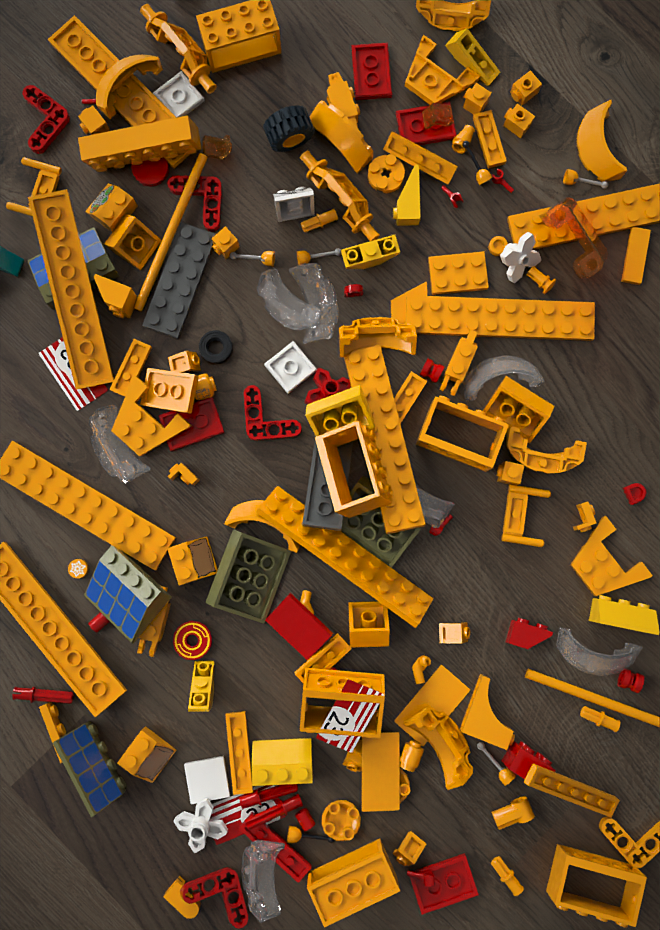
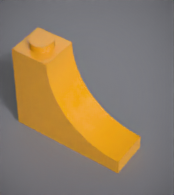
(481, 721)

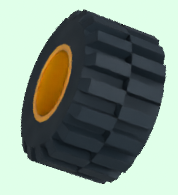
(288, 128)

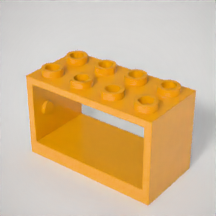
(239, 34)
(457, 453)
(335, 475)
(328, 685)
(352, 882)
(632, 897)

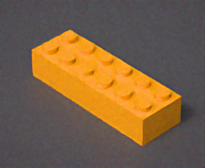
(140, 143)

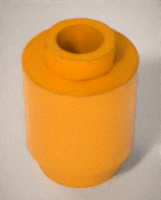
(411, 755)

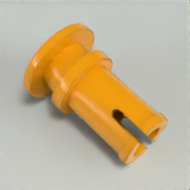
(542, 280)

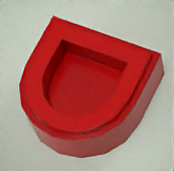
(353, 290)
(635, 493)

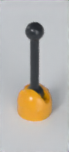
(482, 175)
(295, 835)

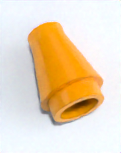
(465, 134)

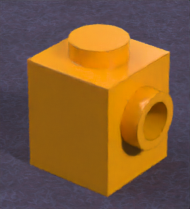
(525, 88)
(476, 99)
(518, 120)
(92, 121)
(225, 242)
(510, 473)

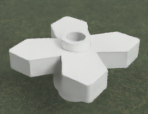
(519, 256)
(200, 825)

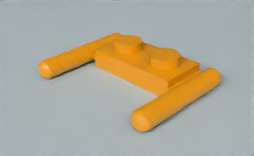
(45, 183)
(516, 513)

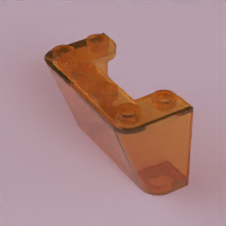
(595, 252)

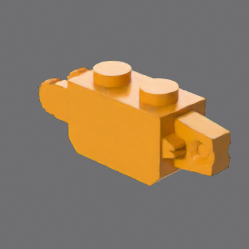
(342, 96)
(460, 362)
(155, 630)

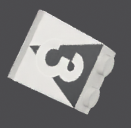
(294, 204)

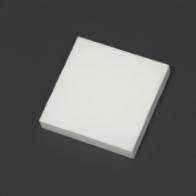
(179, 95)
(290, 367)
(207, 779)

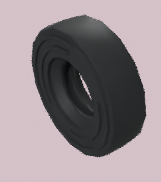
(215, 335)

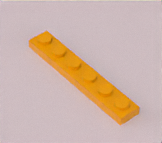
(571, 790)

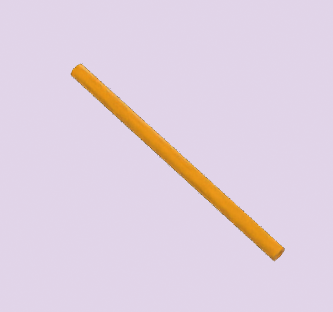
(170, 232)
(593, 697)

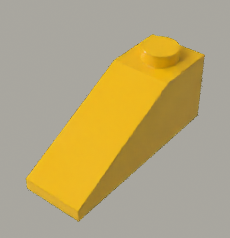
(470, 53)
(408, 205)

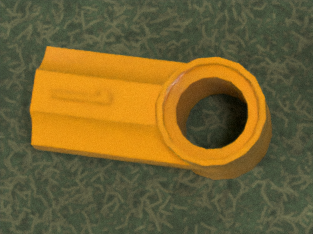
(517, 811)

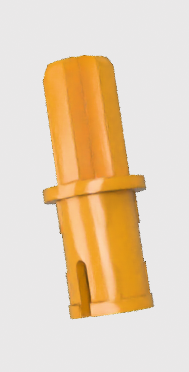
(319, 220)
(600, 718)
(507, 876)

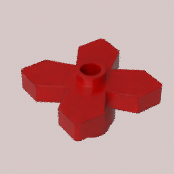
(326, 384)

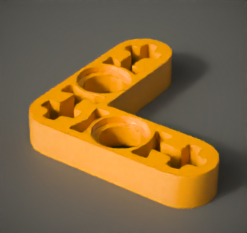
(632, 847)

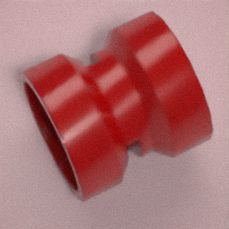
(436, 372)
(630, 680)

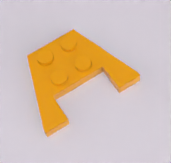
(431, 81)
(138, 427)
(599, 568)

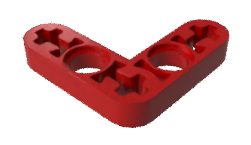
(51, 115)
(203, 190)
(258, 421)
(226, 889)

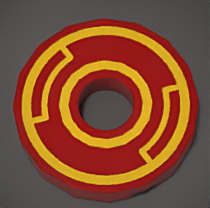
(182, 646)

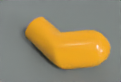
(305, 600)
(418, 668)

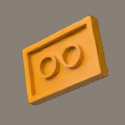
(458, 273)
(170, 390)

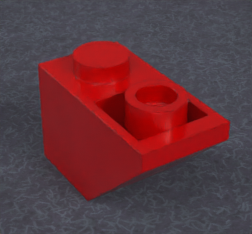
(525, 635)

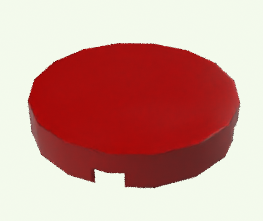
(151, 172)

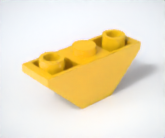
(370, 253)
(202, 687)

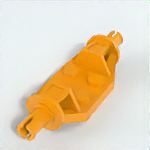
(185, 46)
(357, 213)

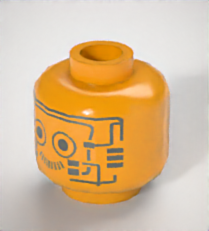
(205, 387)

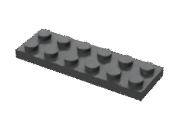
(179, 281)
(318, 506)

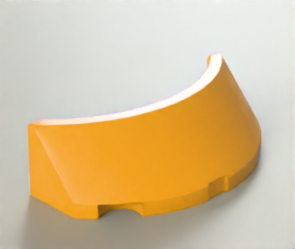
(454, 15)
(118, 74)
(342, 135)
(593, 146)
(377, 331)
(540, 461)
(247, 511)
(447, 742)

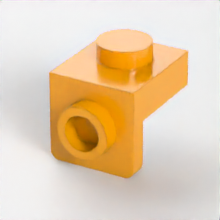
(587, 515)
(354, 759)

